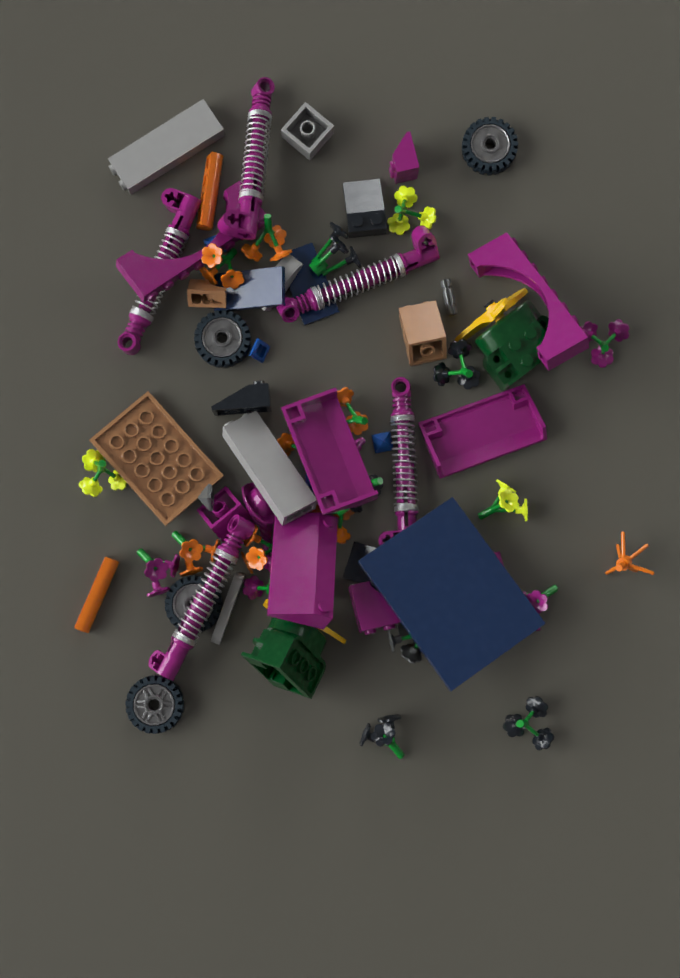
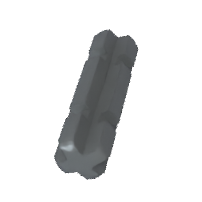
(449, 297)

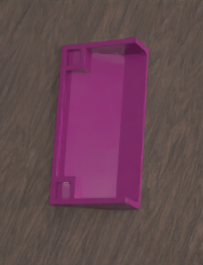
(483, 431)
(329, 452)
(303, 570)

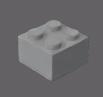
(307, 131)

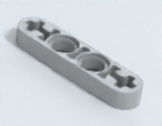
(227, 608)

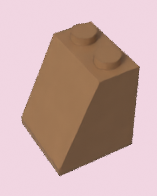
(423, 333)

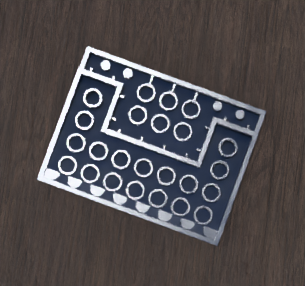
(451, 593)

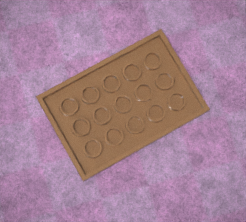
(156, 458)

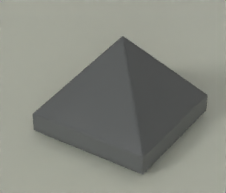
(207, 497)

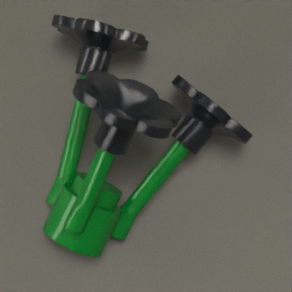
(318, 263)

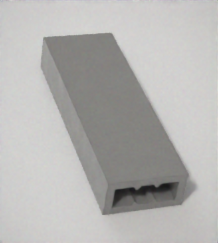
(166, 147)
(269, 467)

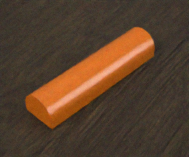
(209, 191)
(96, 594)

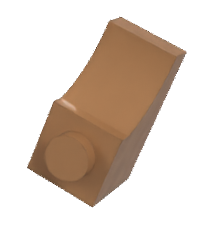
(204, 294)

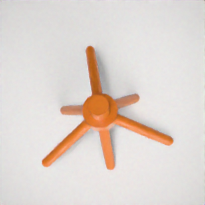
(625, 561)

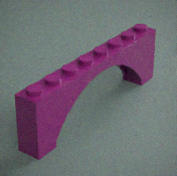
(152, 275)
(563, 335)
(371, 608)

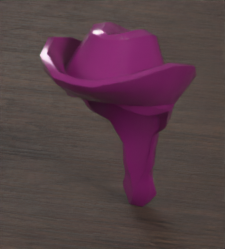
(259, 511)

